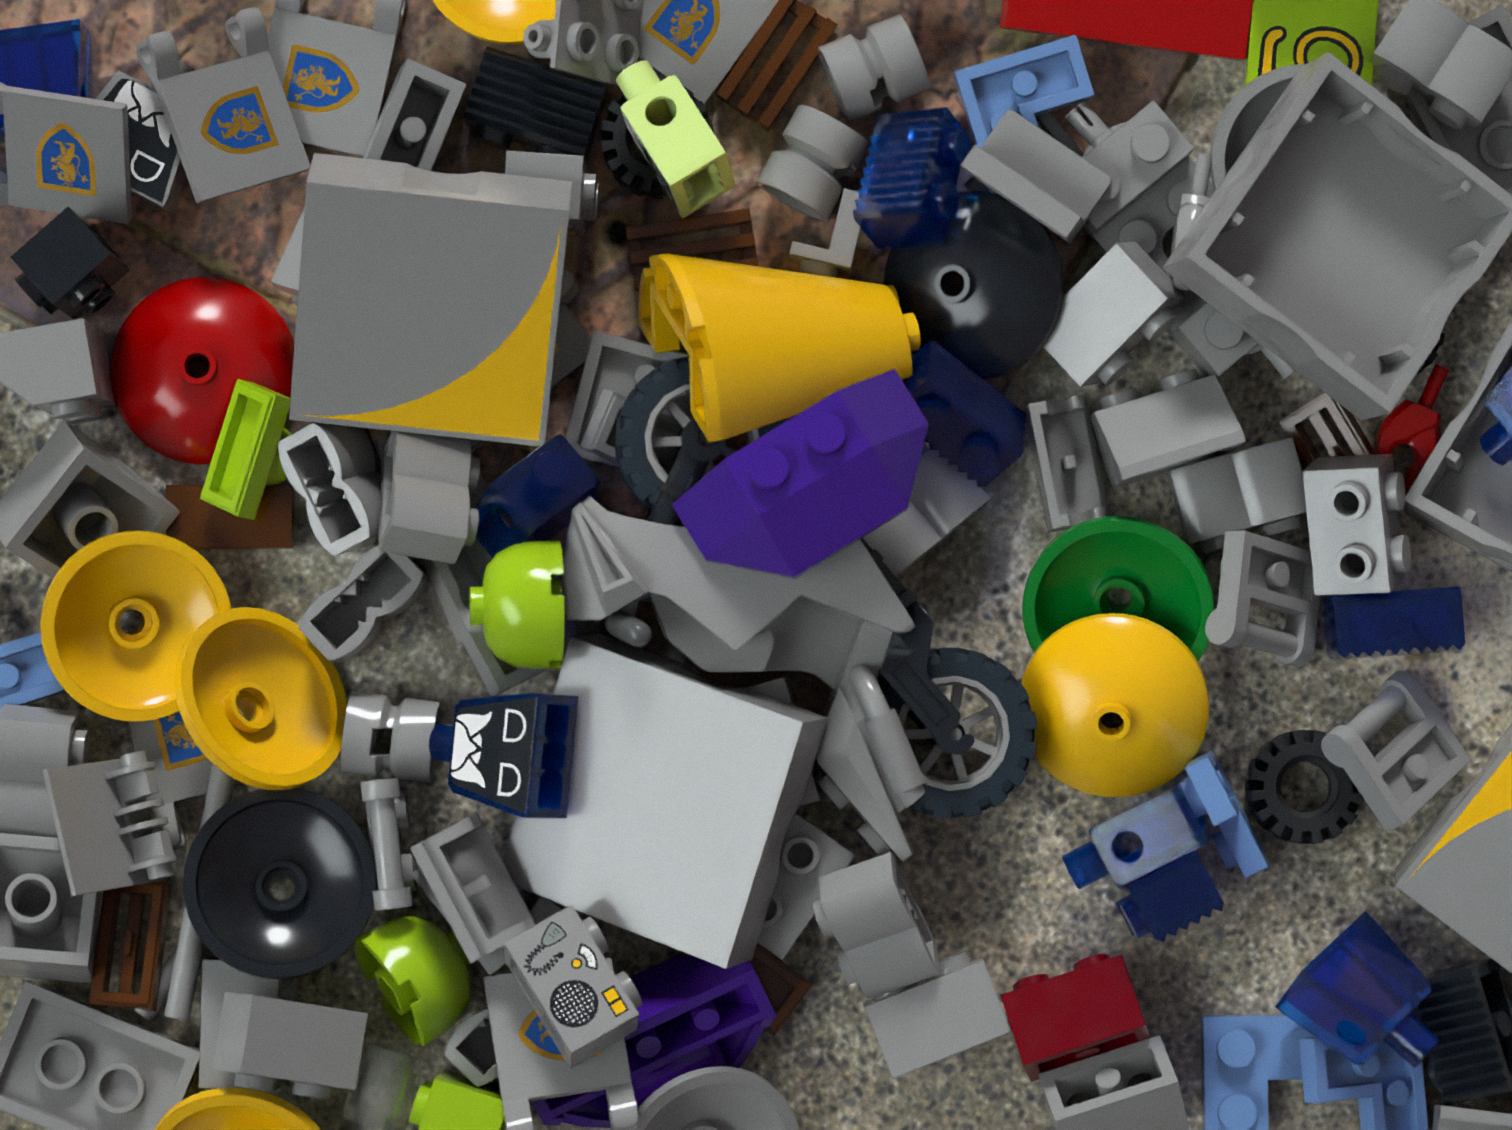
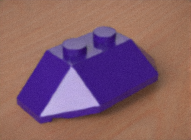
(811, 482)
(688, 1021)

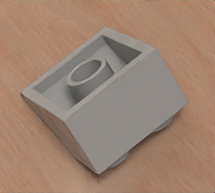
(59, 369)
(1164, 429)
(73, 497)
(41, 924)

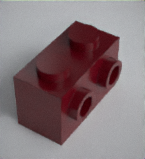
(1074, 1014)

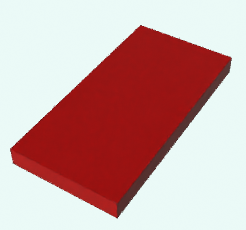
(1178, 26)

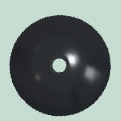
(1008, 291)
(271, 839)

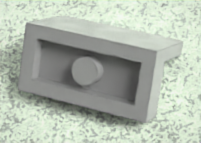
(1038, 175)

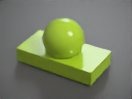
(247, 450)

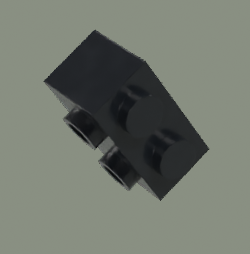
(69, 267)

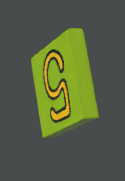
(1303, 30)

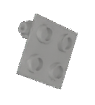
(588, 38)
(107, 824)

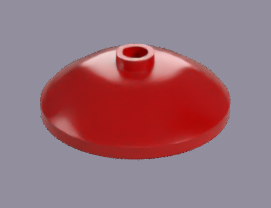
(170, 327)

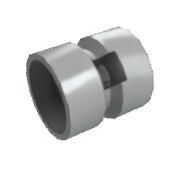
(874, 68)
(813, 162)
(409, 747)

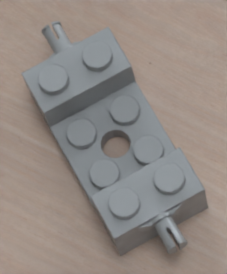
(1148, 175)

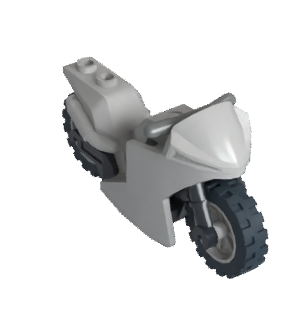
(838, 621)

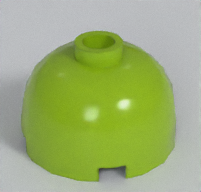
(523, 605)
(418, 974)

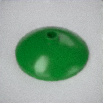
(1111, 553)

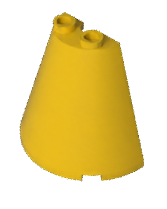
(769, 337)

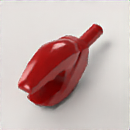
(1414, 426)

